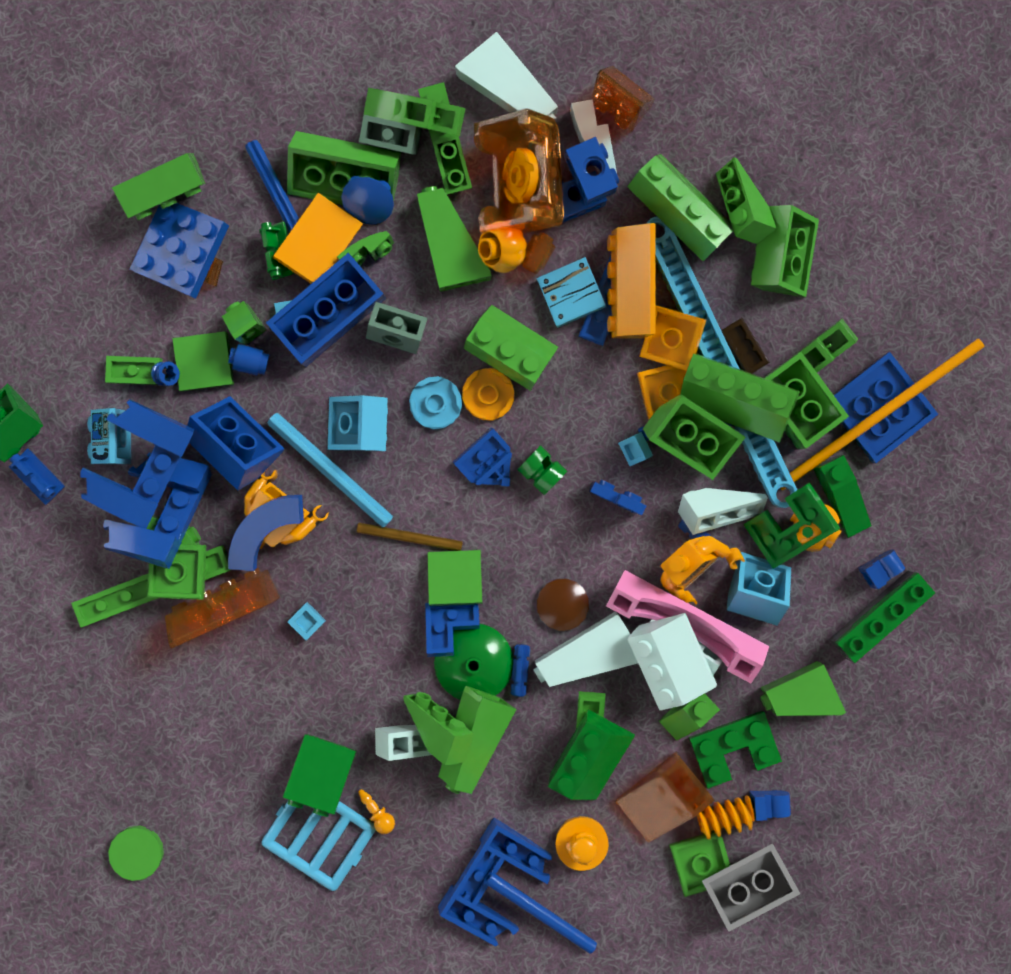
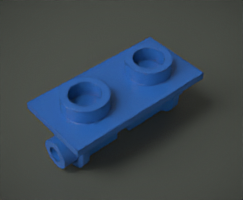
(36, 476)

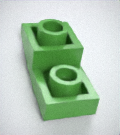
(375, 245)

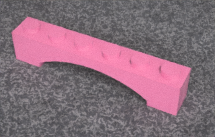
(736, 649)

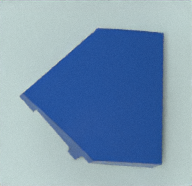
(486, 460)

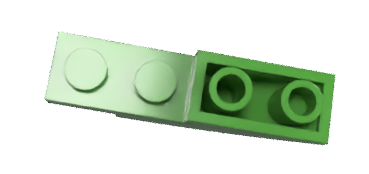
(414, 111)
(447, 147)

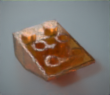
(621, 98)
(665, 798)

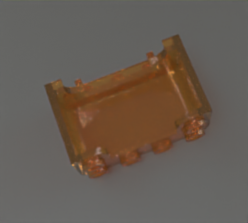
(541, 135)

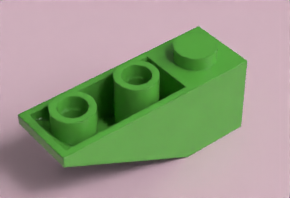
(744, 203)
(441, 733)

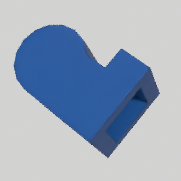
(882, 569)
(770, 804)

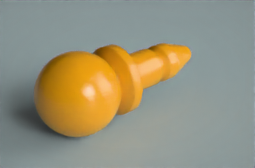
(383, 821)

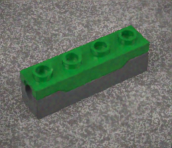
(882, 616)

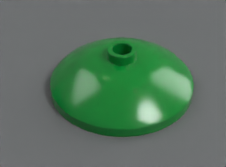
(479, 645)

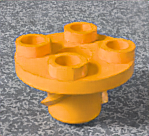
(581, 843)

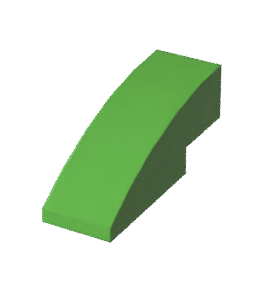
(829, 345)

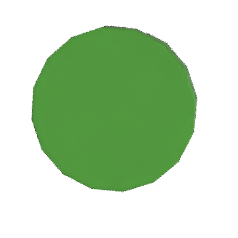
(136, 853)

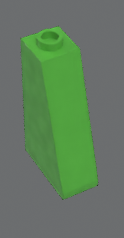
(450, 244)
(488, 719)

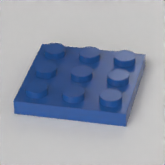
(179, 248)
(871, 391)

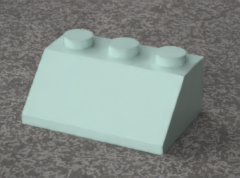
(671, 661)

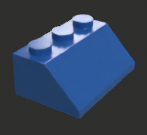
(233, 442)

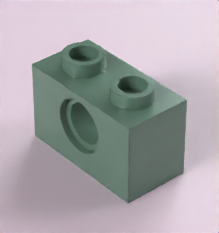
(390, 134)
(396, 328)

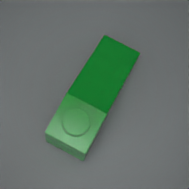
(843, 494)

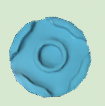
(430, 408)

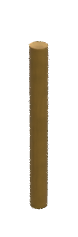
(409, 537)

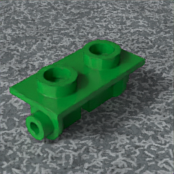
(272, 239)

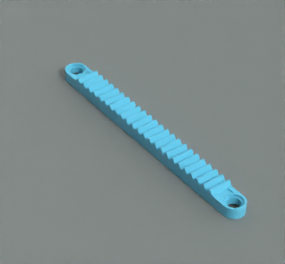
(690, 300)

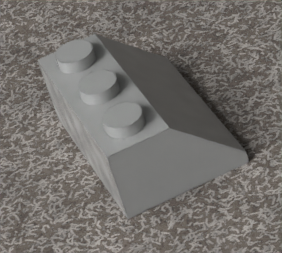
(750, 887)

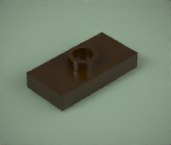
(744, 346)

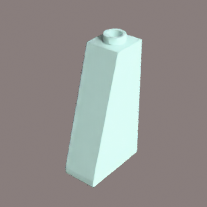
(504, 78)
(589, 653)

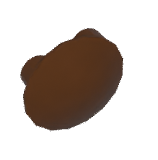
(562, 604)

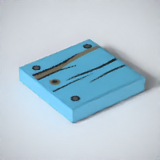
(571, 292)

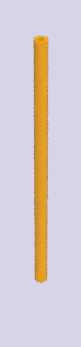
(886, 410)

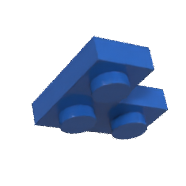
(627, 500)
(442, 622)

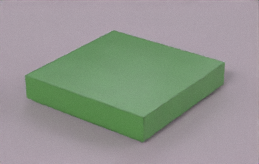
(203, 361)
(454, 578)
(183, 579)
(697, 860)

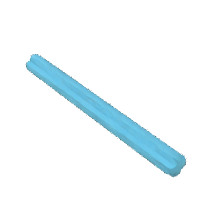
(330, 469)

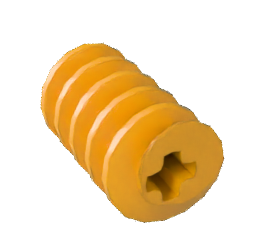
(726, 817)

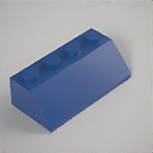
(326, 310)

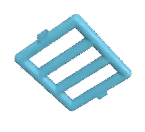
(312, 869)

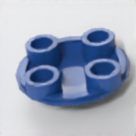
(367, 199)

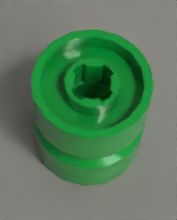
(542, 470)

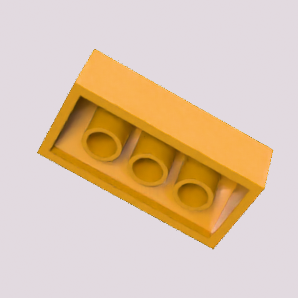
(632, 281)

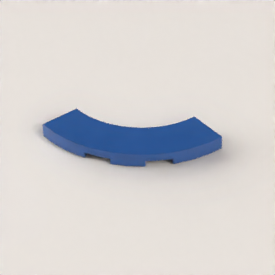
(258, 525)

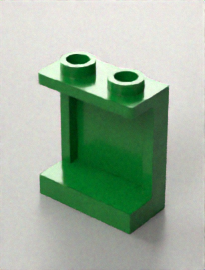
(319, 775)

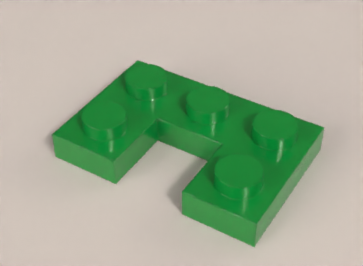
(781, 545)
(715, 743)

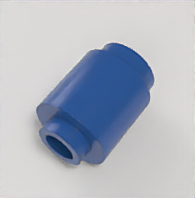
(248, 360)

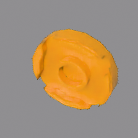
(520, 175)
(491, 403)

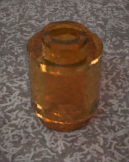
(538, 252)

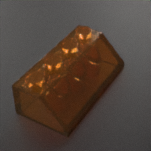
(221, 607)

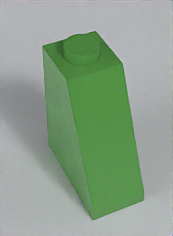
(803, 693)

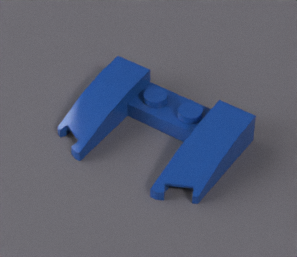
(140, 503)
(162, 544)
(462, 901)

